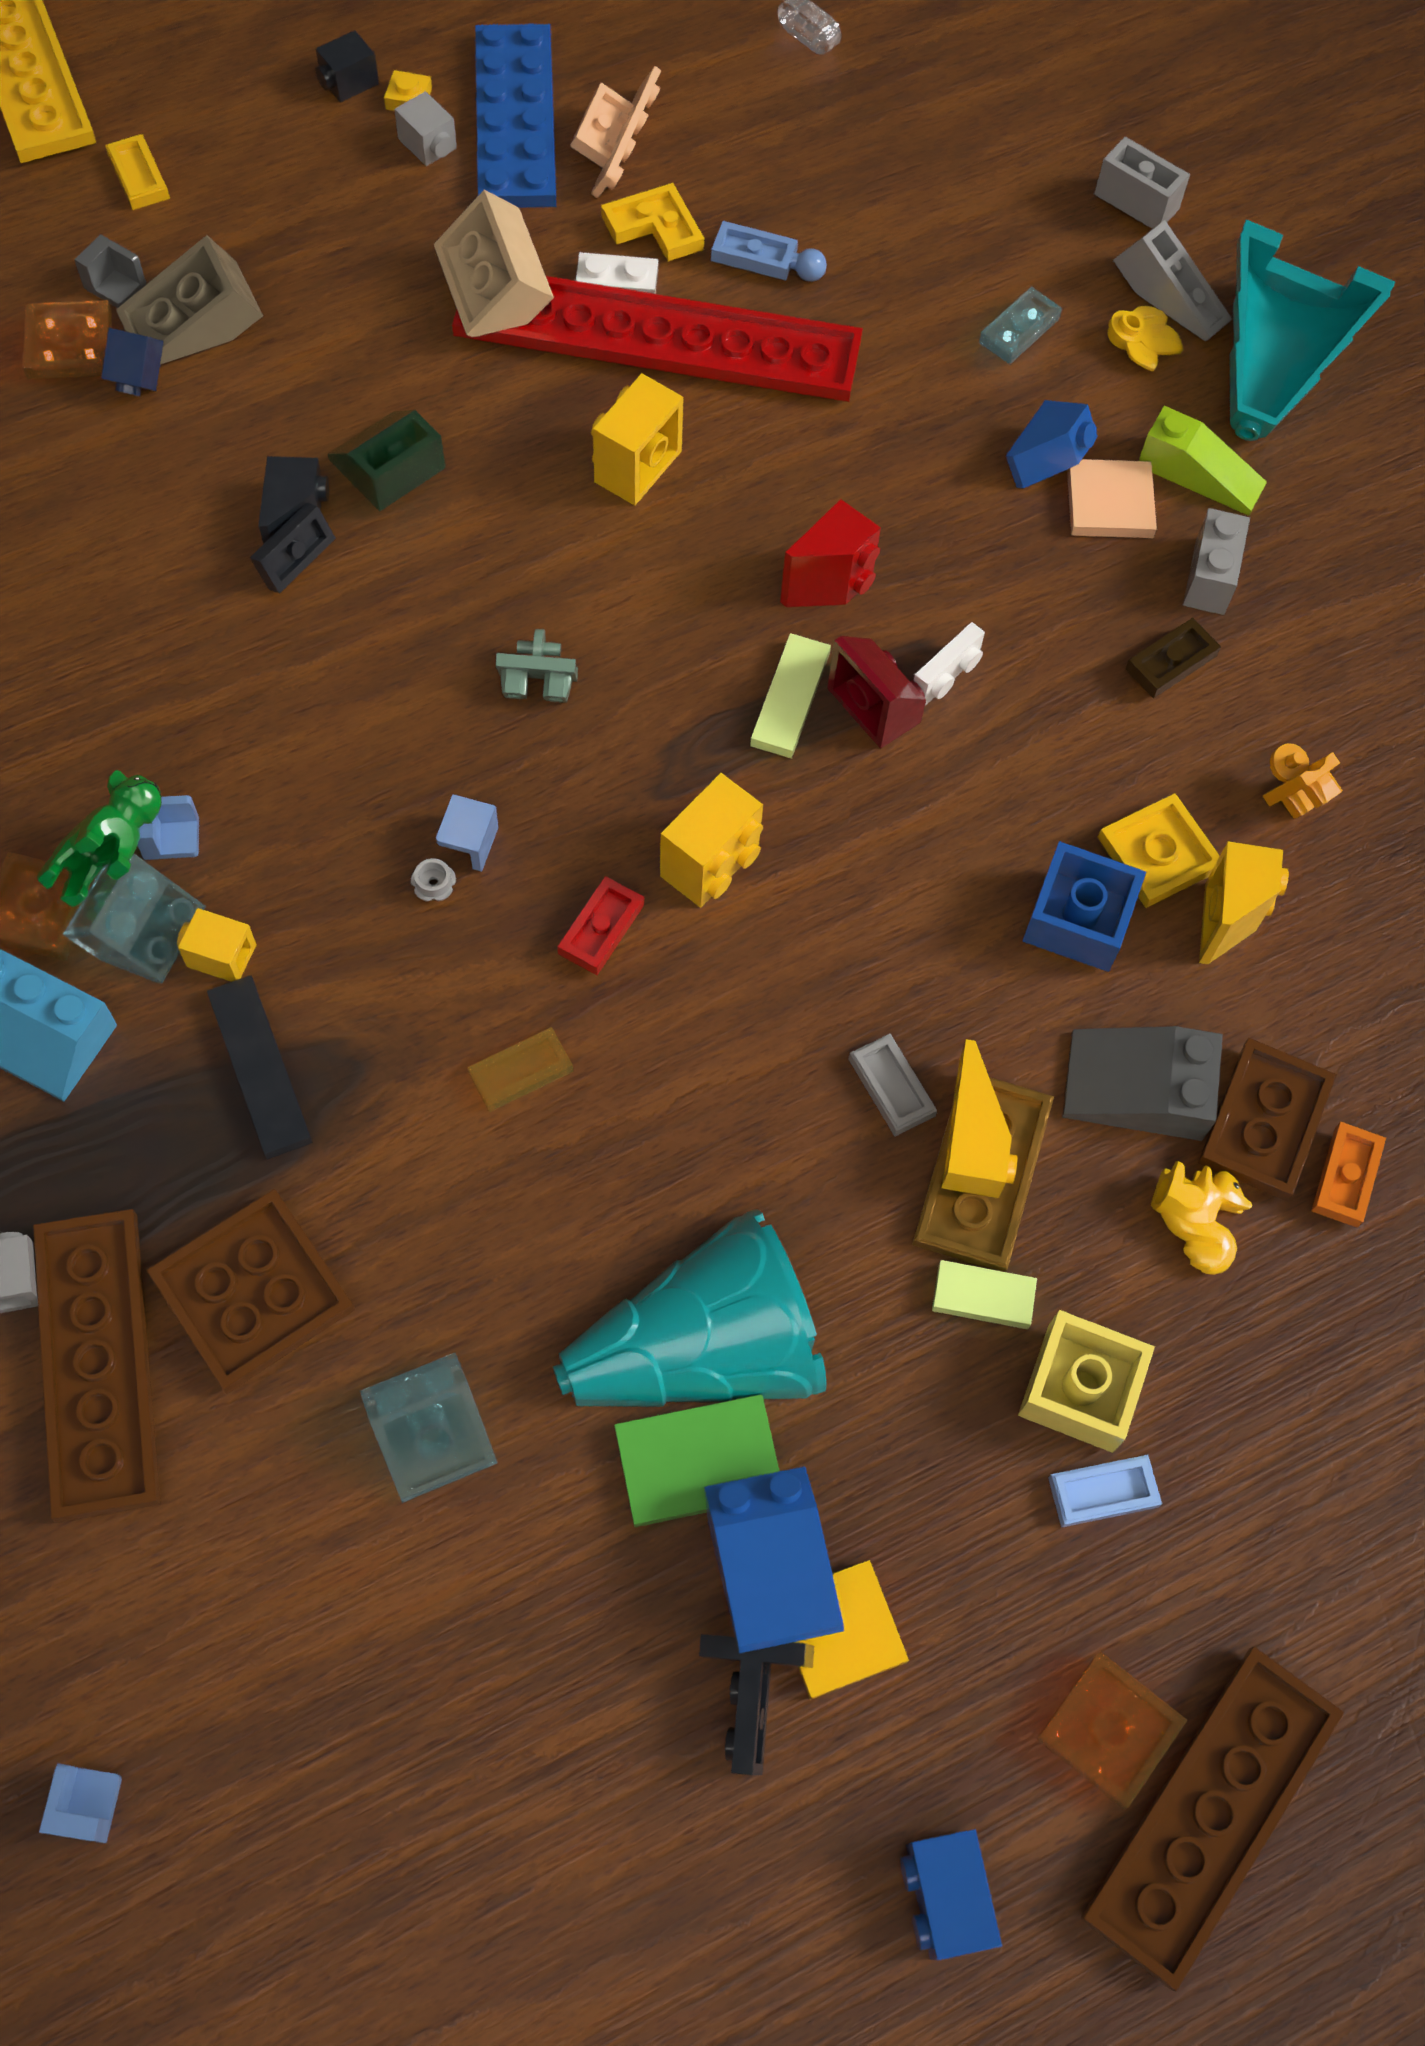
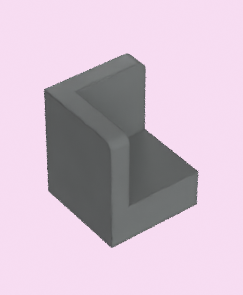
(110, 271)

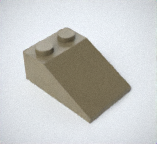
(193, 303)

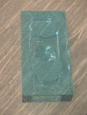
(1020, 325)

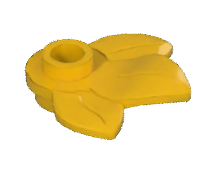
(1144, 335)

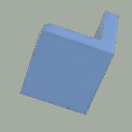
(469, 828)
(172, 832)
(81, 1803)

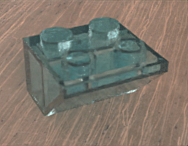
(133, 920)

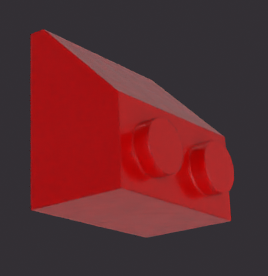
(831, 560)

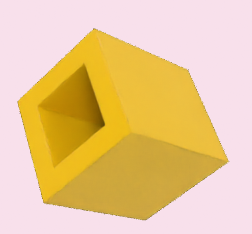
(216, 945)

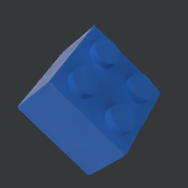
(1084, 906)

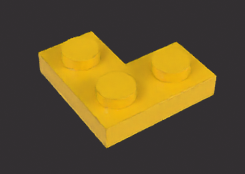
(655, 212)

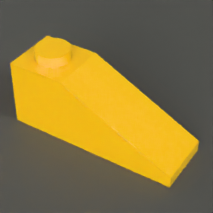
(978, 1137)

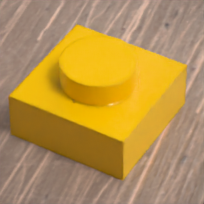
(404, 87)

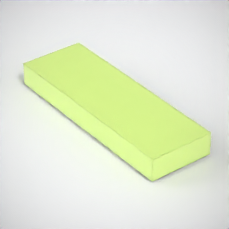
(790, 695)

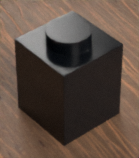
(346, 66)

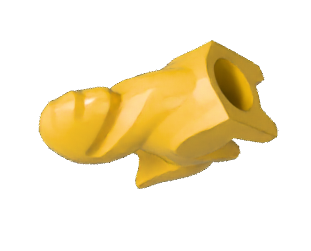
(1191, 1212)

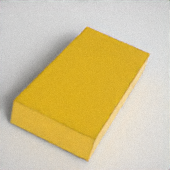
(137, 171)

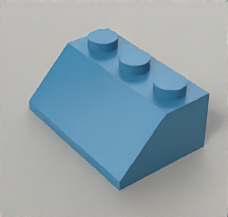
(48, 1027)

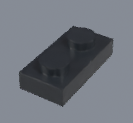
(292, 547)

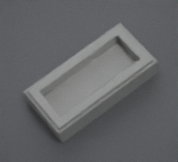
(892, 1084)

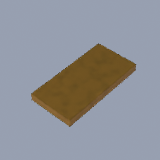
(981, 1226)

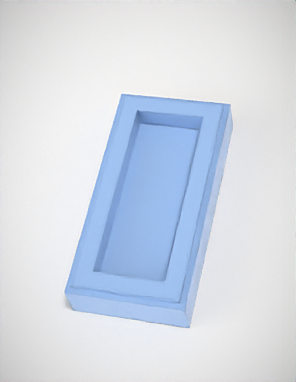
(1104, 1491)

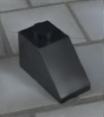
(286, 488)

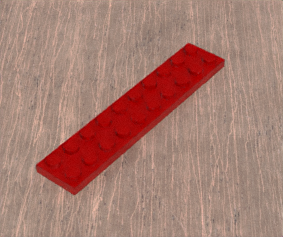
(689, 338)

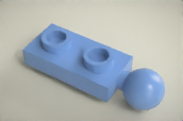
(765, 253)

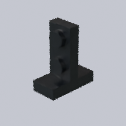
(751, 1694)

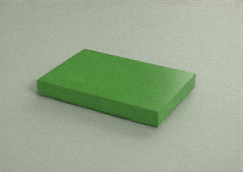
(681, 1452)

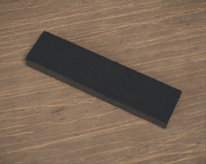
(259, 1067)

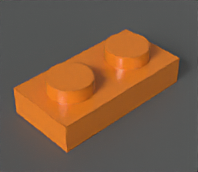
(1349, 1174)

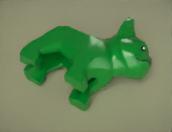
(104, 837)

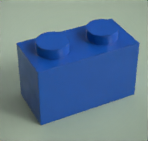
(951, 1896)

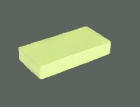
(984, 1294)

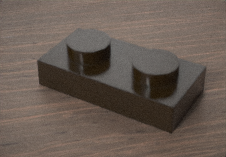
(1173, 657)

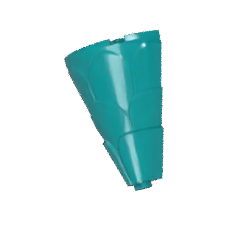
(1288, 329)
(703, 1331)

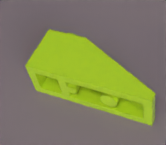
(1200, 461)

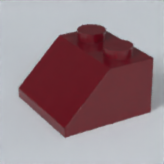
(874, 689)

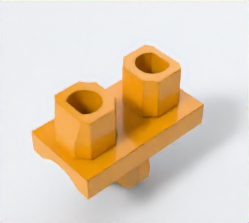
(1304, 784)

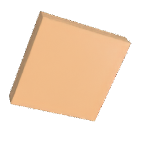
(1112, 499)

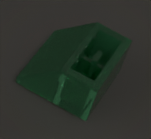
(391, 457)

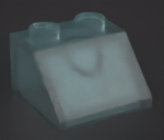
(428, 1427)

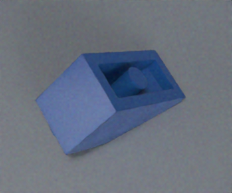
(1051, 442)

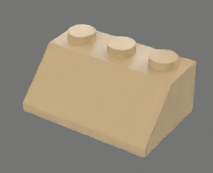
(492, 267)

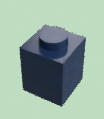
(132, 361)

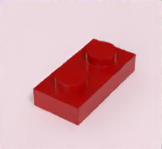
(601, 925)

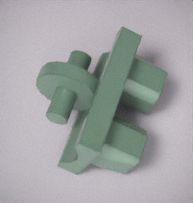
(556, 672)

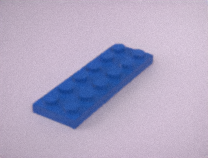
(515, 114)

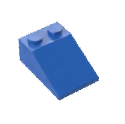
(773, 1559)

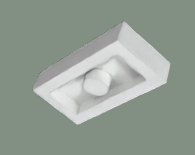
(618, 271)
(957, 656)

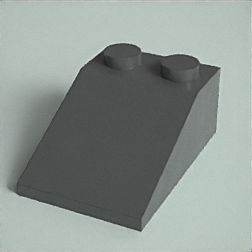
(1145, 1079)

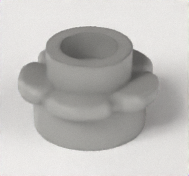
(429, 870)

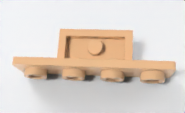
(608, 129)

